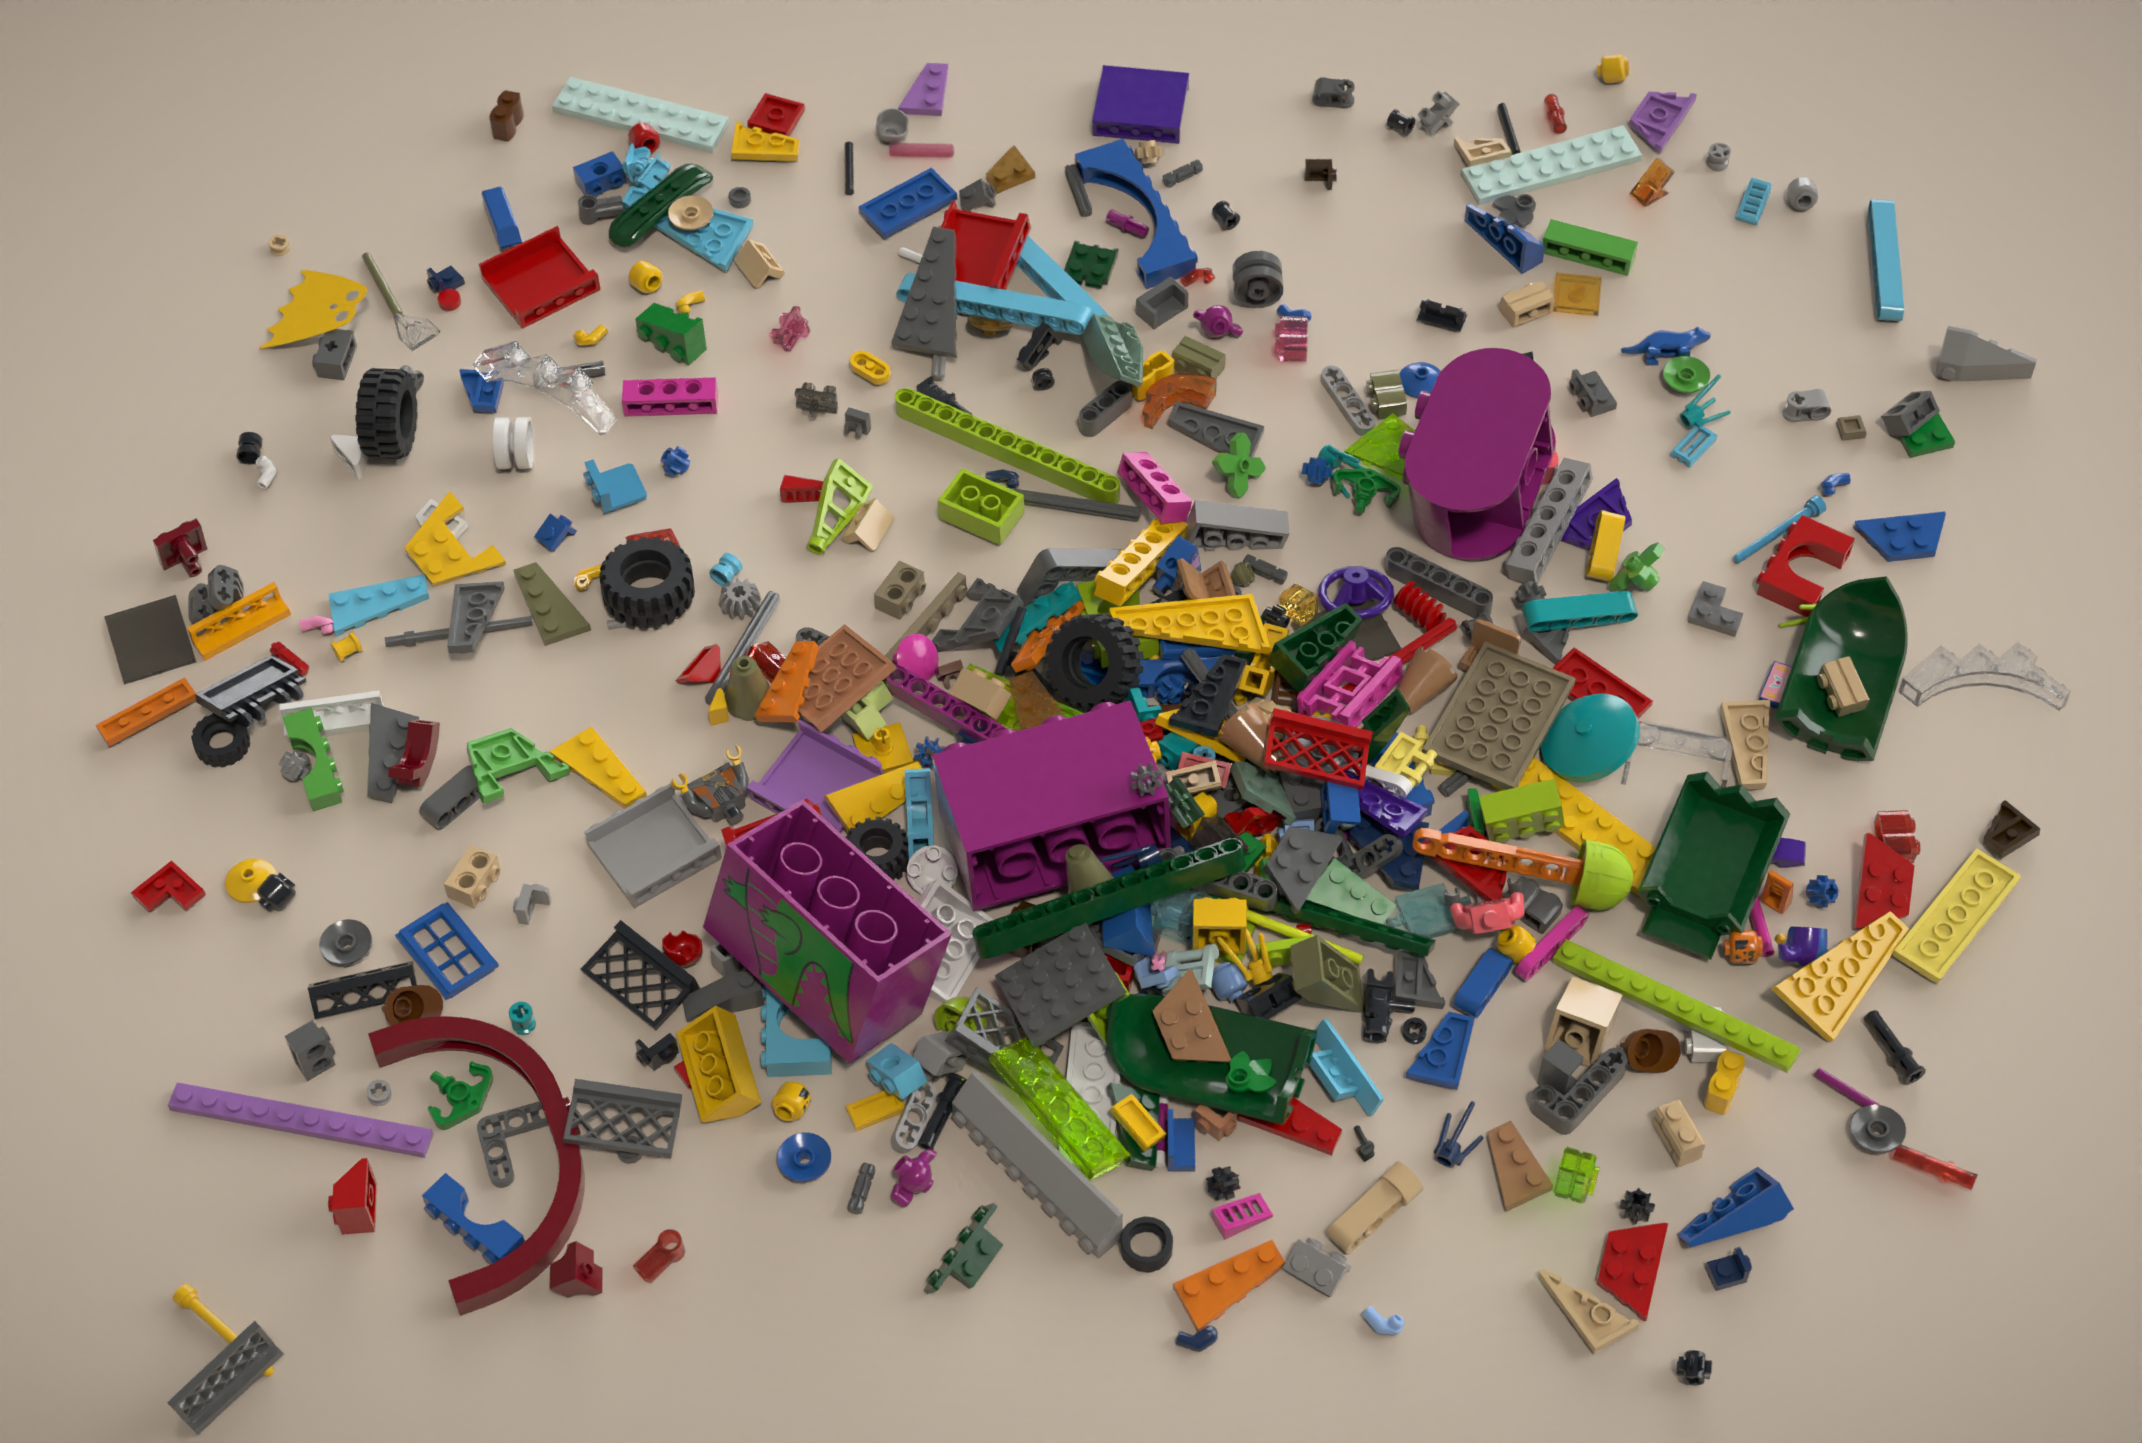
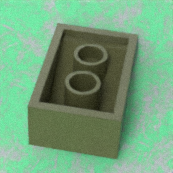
(1326, 975)

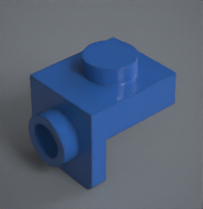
(554, 530)

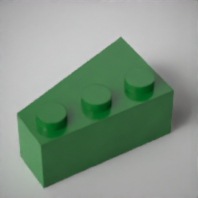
(672, 332)

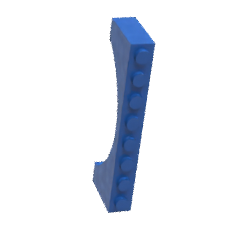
(1117, 168)

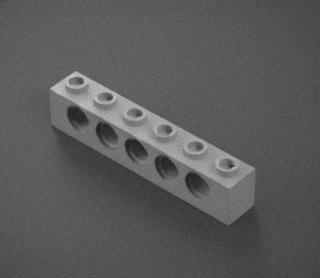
(1549, 521)

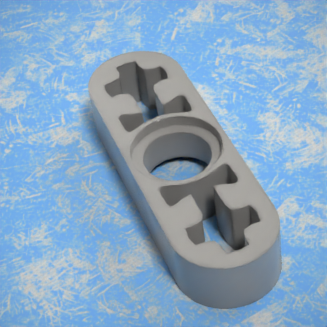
(904, 1122)

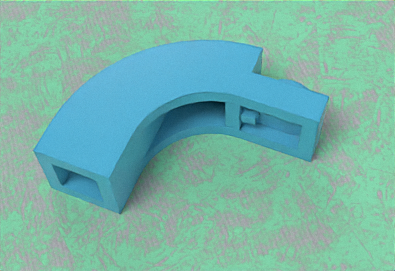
(919, 809)

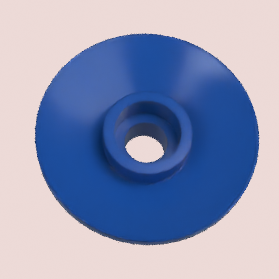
(1418, 378)
(801, 1147)

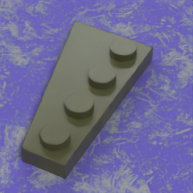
(549, 607)

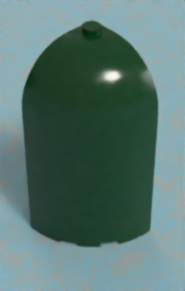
(1870, 627)
(1146, 1061)

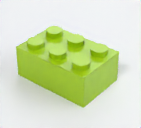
(981, 506)
(1522, 811)

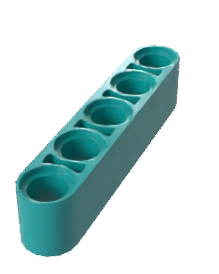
(1579, 611)

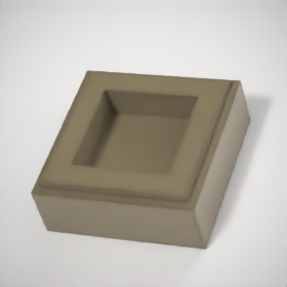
(1851, 427)

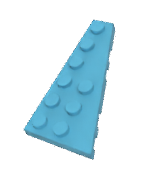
(715, 242)

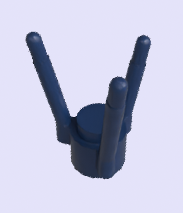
(1145, 856)
(1449, 1152)

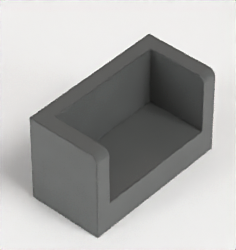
(1162, 303)
(1558, 1067)

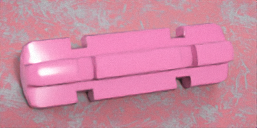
(1158, 961)

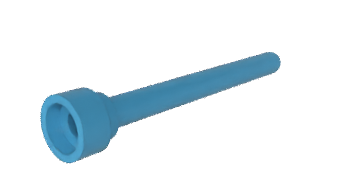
(1813, 507)

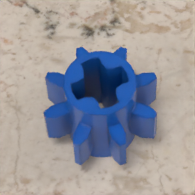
(675, 461)
(1316, 470)
(1170, 689)
(925, 757)
(1822, 891)

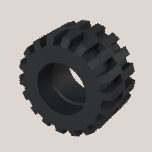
(884, 835)

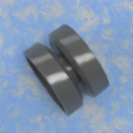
(1257, 279)

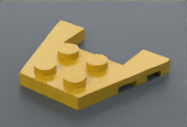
(441, 554)

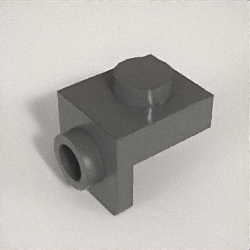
(976, 194)

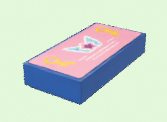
(1775, 683)

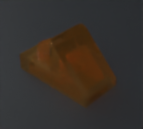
(1652, 183)

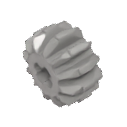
(739, 598)

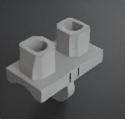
(1439, 112)

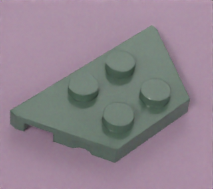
(1262, 789)

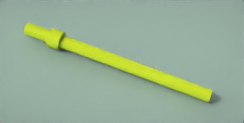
(1294, 933)

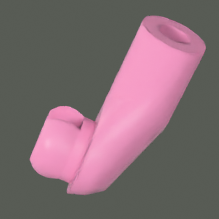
(317, 622)

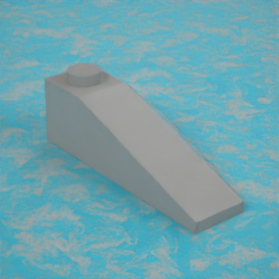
(1975, 359)

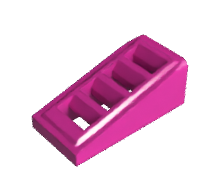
(1230, 1229)

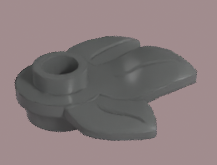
(1516, 209)

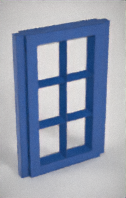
(426, 963)

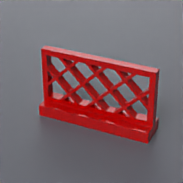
(1319, 733)

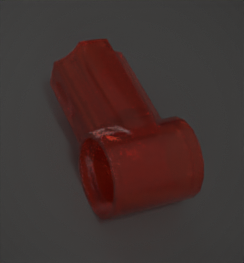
(659, 1257)

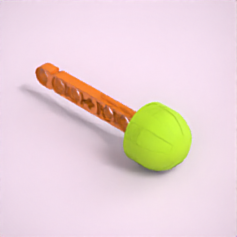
(1598, 876)

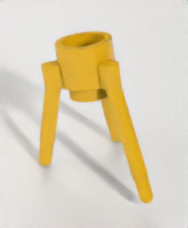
(1259, 969)

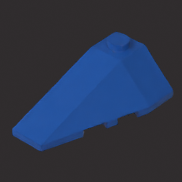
(1511, 242)
(1751, 1204)

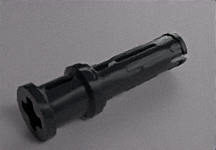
(1900, 1056)
(942, 1111)

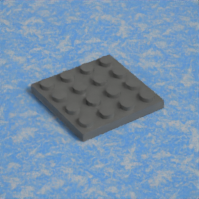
(1060, 984)

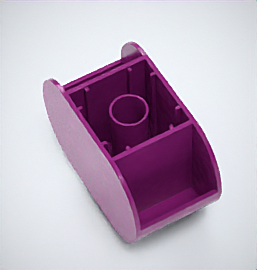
(1479, 453)

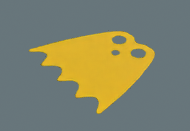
(310, 309)

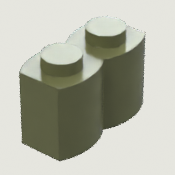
(1387, 393)

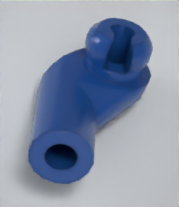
(1283, 310)
(1834, 480)

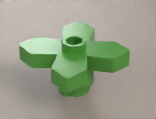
(1238, 465)
(1638, 569)

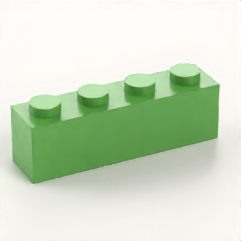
(1589, 247)

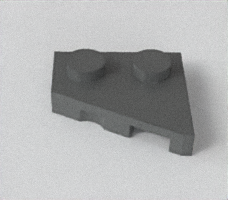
(1550, 642)
(1415, 982)

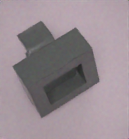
(857, 421)

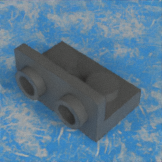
(1592, 393)

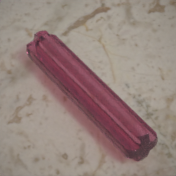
(921, 149)

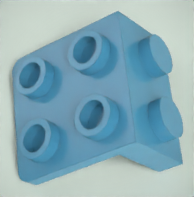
(615, 486)

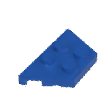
(1903, 536)

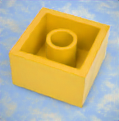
(1222, 919)

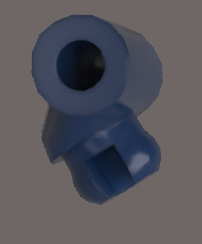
(1200, 1340)

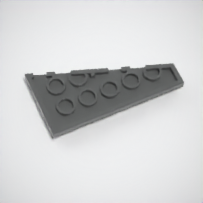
(931, 305)

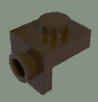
(1320, 171)

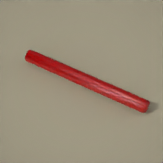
(1426, 640)

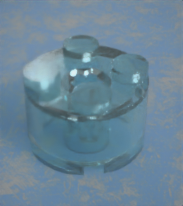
(1175, 914)

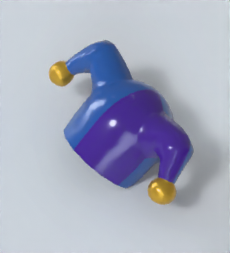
(1802, 944)

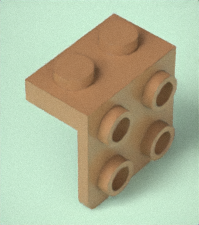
(1208, 584)
(1492, 634)

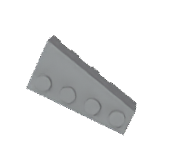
(1236, 526)

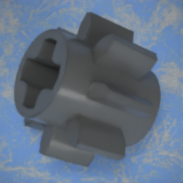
(1529, 591)
(1149, 785)

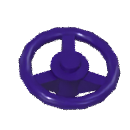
(1358, 589)

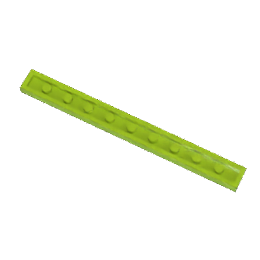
(1677, 1006)

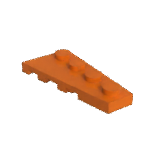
(1036, 643)
(787, 688)
(1217, 1288)

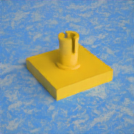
(887, 746)

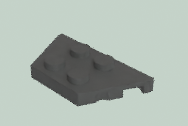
(1300, 862)

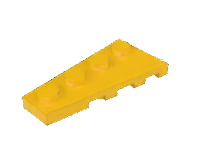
(870, 798)

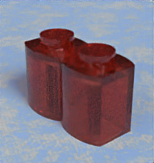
(1897, 832)

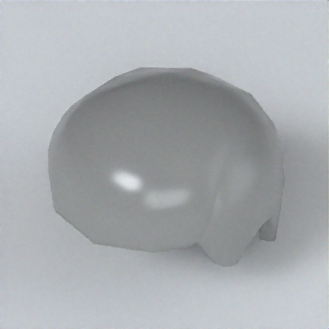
(892, 125)

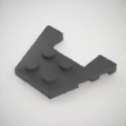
(986, 621)

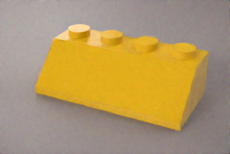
(723, 1076)

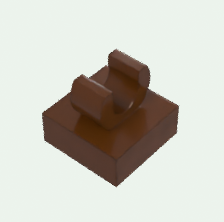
(949, 670)

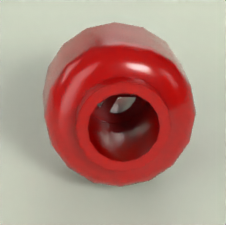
(644, 136)

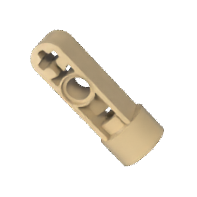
(1395, 1189)

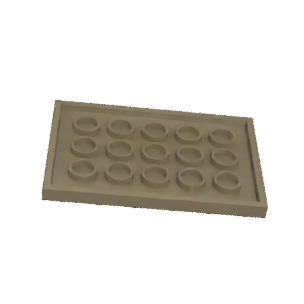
(1499, 716)

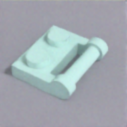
(1203, 969)

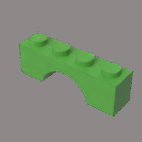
(320, 783)

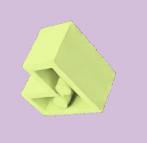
(865, 715)

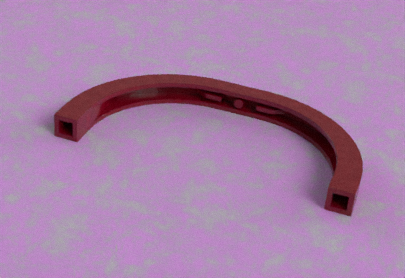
(530, 1259)

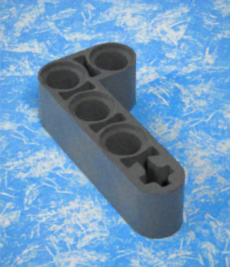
(1585, 1088)

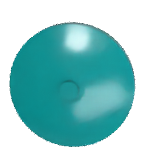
(1591, 738)

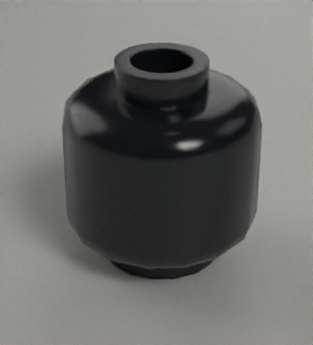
(276, 892)

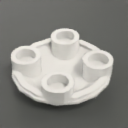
(931, 864)

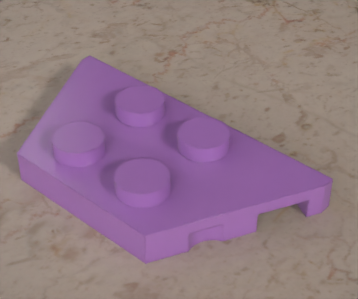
(1660, 117)

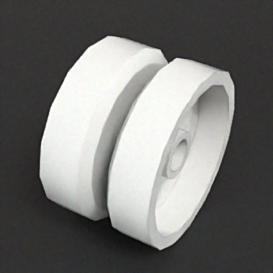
(513, 443)

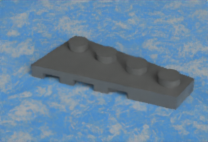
(1213, 428)
(470, 614)
(386, 748)

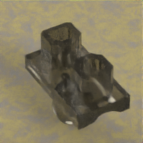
(816, 401)

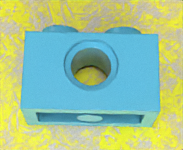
(896, 1071)

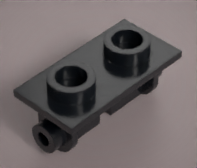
(1446, 317)

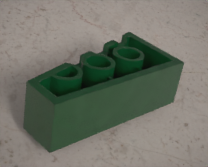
(1310, 648)

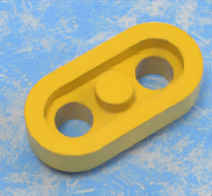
(873, 368)

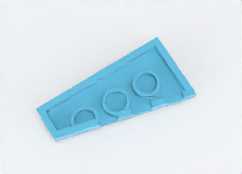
(361, 604)

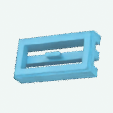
(1684, 457)

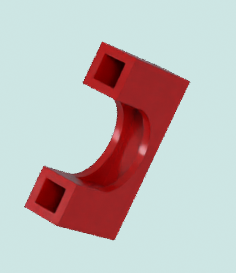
(1805, 539)

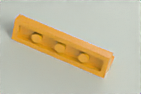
(239, 624)

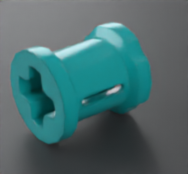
(525, 1018)

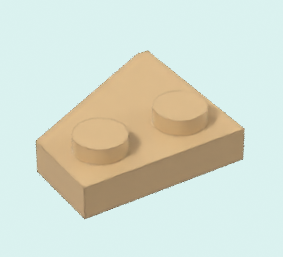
(1482, 150)

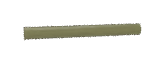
(380, 281)

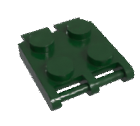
(1091, 264)

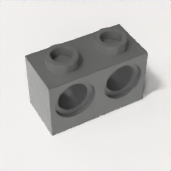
(1910, 413)
(311, 1049)

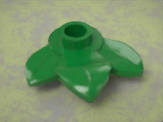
(1253, 1074)

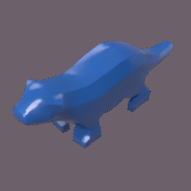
(1668, 344)

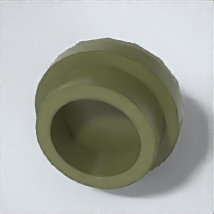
(1242, 574)

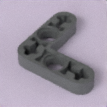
(1380, 859)
(498, 1136)

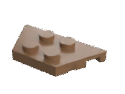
(1189, 1024)

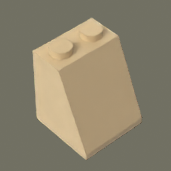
(1584, 1019)

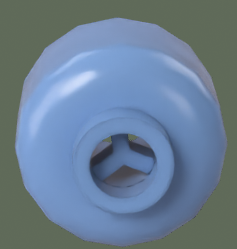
(1228, 982)

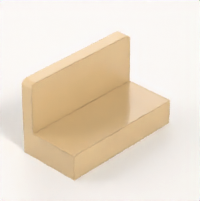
(757, 263)
(868, 524)

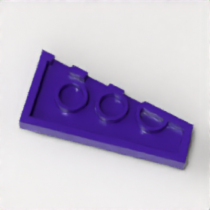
(1389, 808)

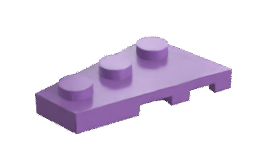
(927, 92)

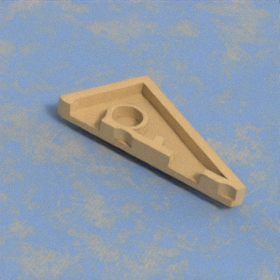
(1593, 1320)

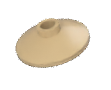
(690, 212)

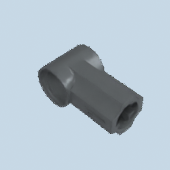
(592, 208)

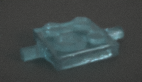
(1425, 912)

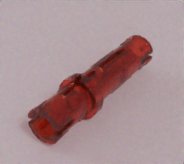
(1934, 1166)

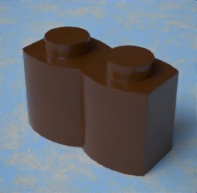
(506, 115)

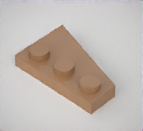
(1516, 1167)

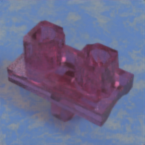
(792, 328)

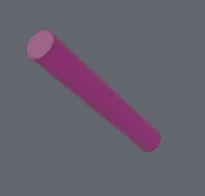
(1844, 1088)

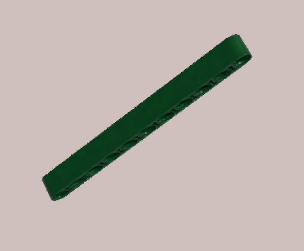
(1109, 898)

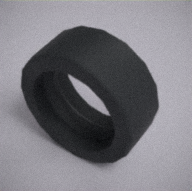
(1151, 1225)

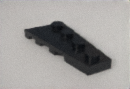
(1211, 699)

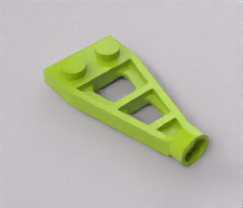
(852, 486)

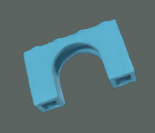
(786, 1054)

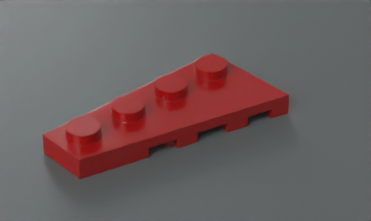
(1302, 1127)

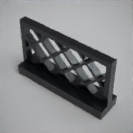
(658, 963)

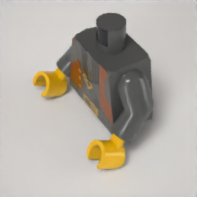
(719, 792)

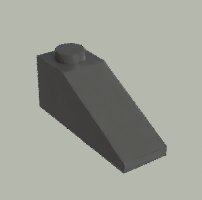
(732, 993)

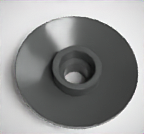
(342, 934)
(1882, 1120)

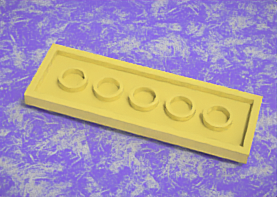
(1956, 916)

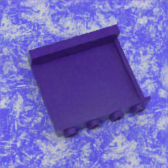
(1140, 104)

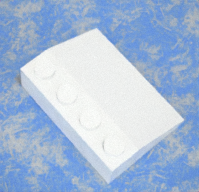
(959, 918)

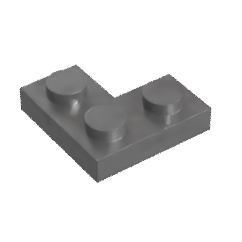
(1710, 614)

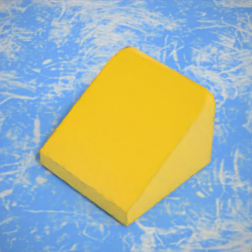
(718, 709)

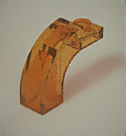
(1181, 387)

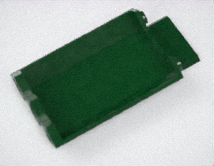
(1710, 863)

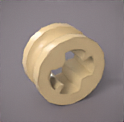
(279, 250)

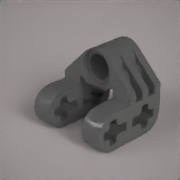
(216, 594)

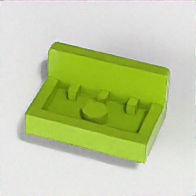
(1280, 951)

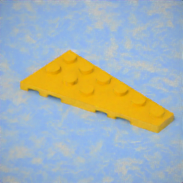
(1214, 622)
(1836, 982)

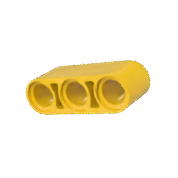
(1605, 546)

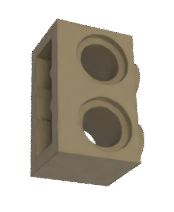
(899, 590)

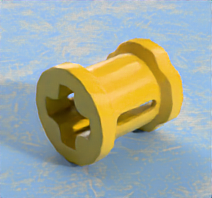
(346, 646)

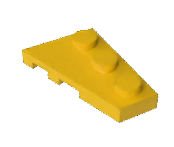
(757, 145)

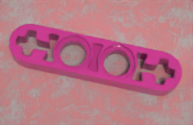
(1551, 943)

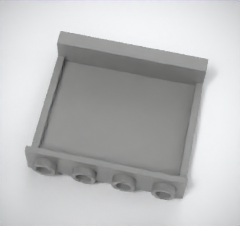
(651, 846)

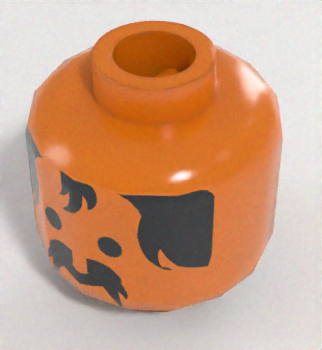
(1743, 947)

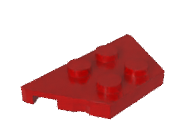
(1482, 880)
(1882, 884)
(1632, 1265)

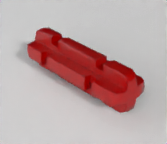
(289, 657)

